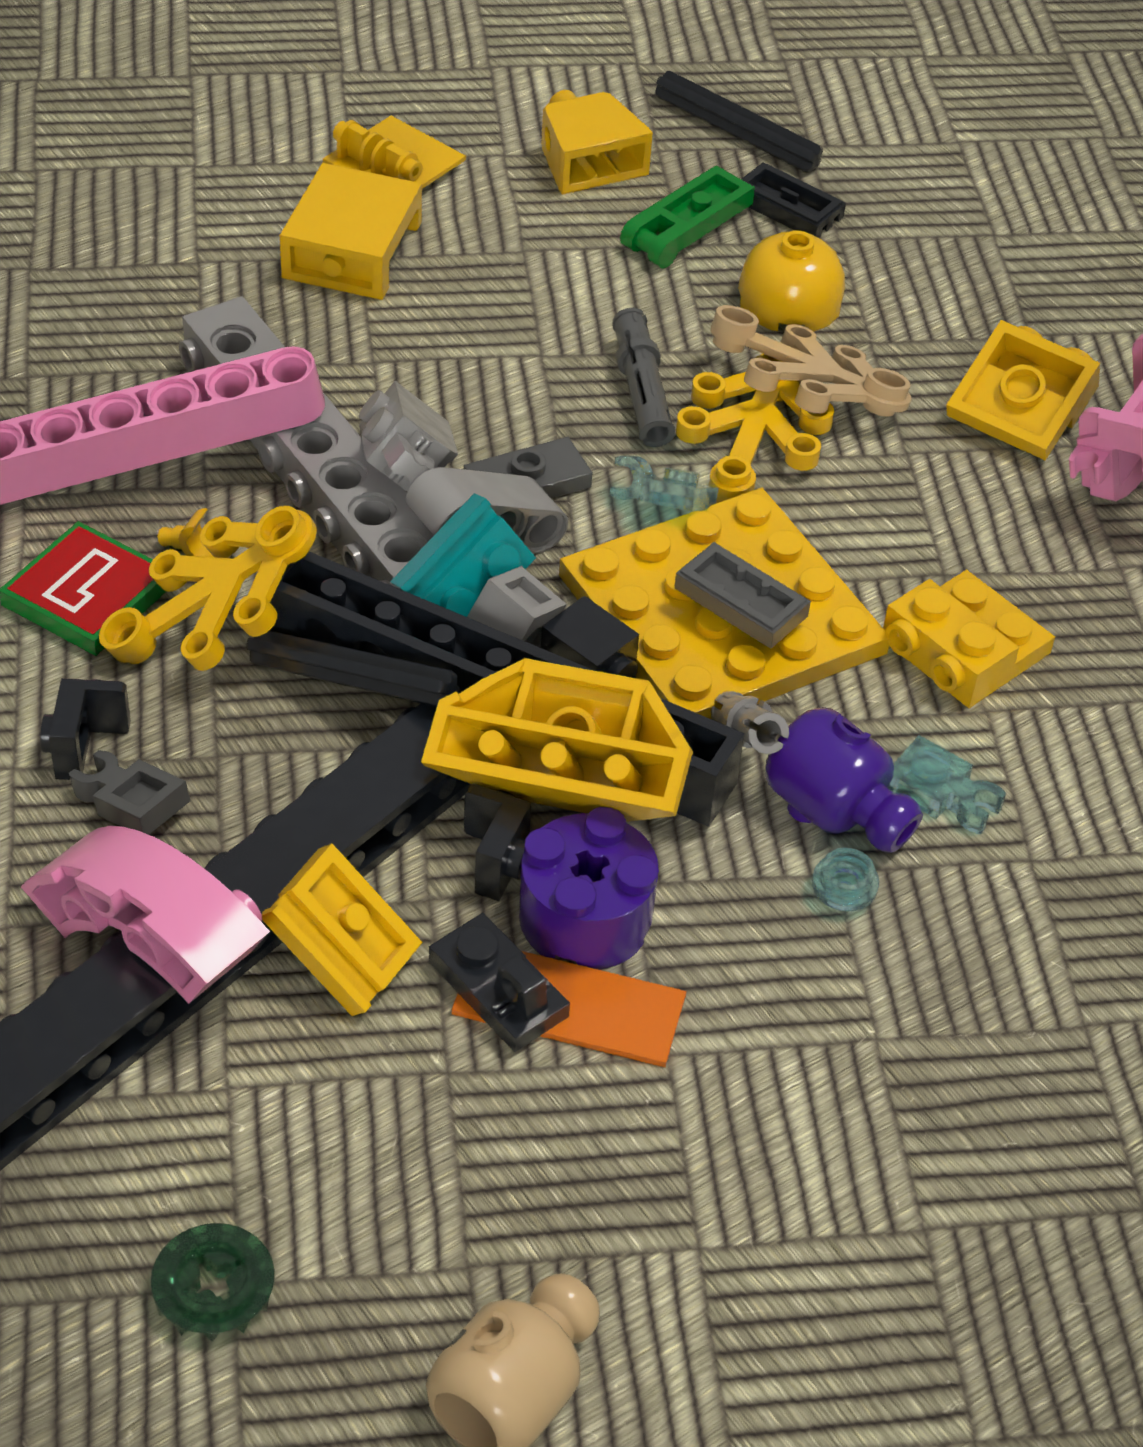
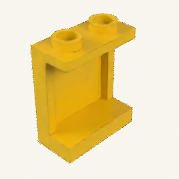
(349, 230)

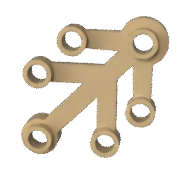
(807, 361)

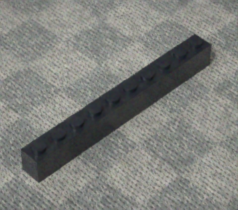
(120, 1007)

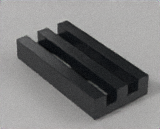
(793, 201)

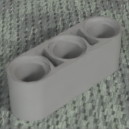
(516, 498)

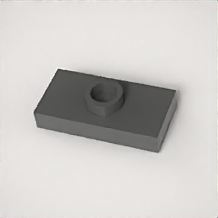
(553, 465)
(742, 595)

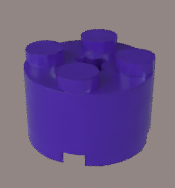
(588, 888)

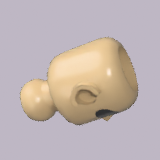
(513, 1365)

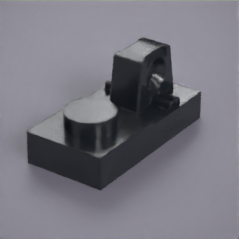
(498, 982)

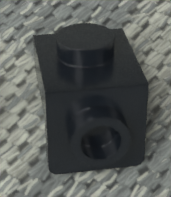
(78, 711)
(503, 826)

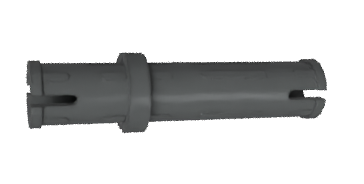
(639, 361)

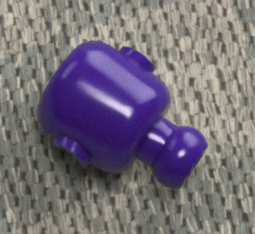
(840, 780)

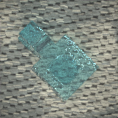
(676, 489)

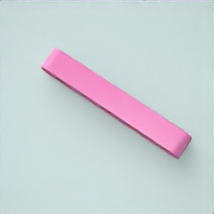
(158, 422)

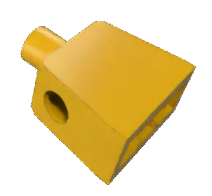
(593, 141)

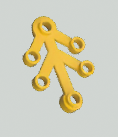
(734, 472)
(273, 543)

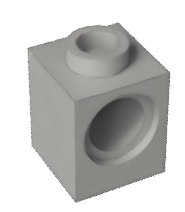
(517, 605)

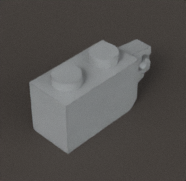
(404, 435)

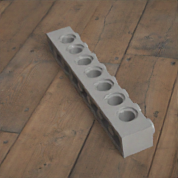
(317, 461)

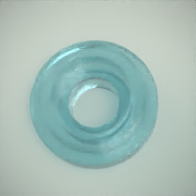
(847, 867)

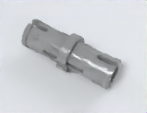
(754, 720)

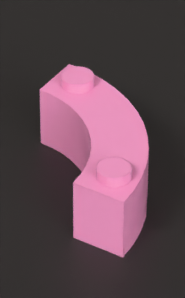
(158, 898)

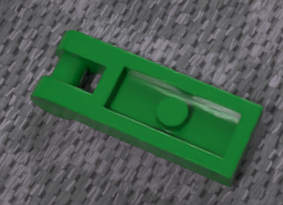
(686, 215)

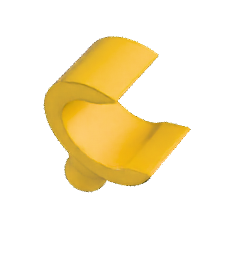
(186, 536)

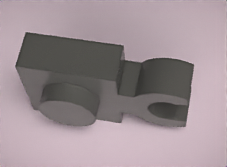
(130, 797)

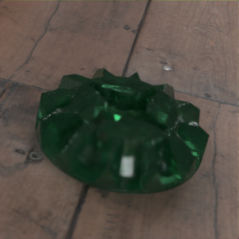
(224, 1252)

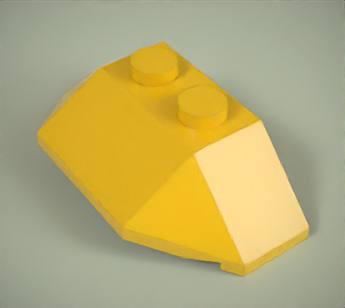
(563, 740)

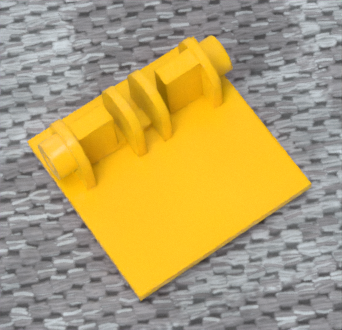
(392, 151)

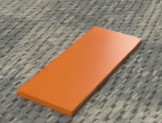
(607, 1011)

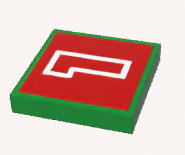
(80, 585)

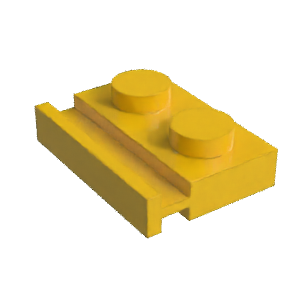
(341, 929)

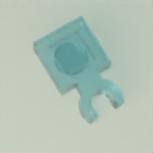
(943, 782)

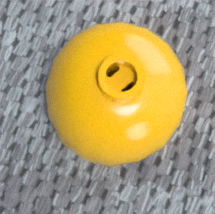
(792, 281)

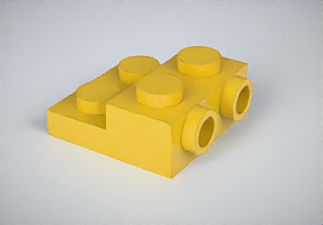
(1025, 389)
(965, 636)

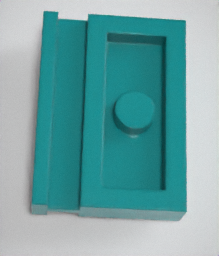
(463, 557)

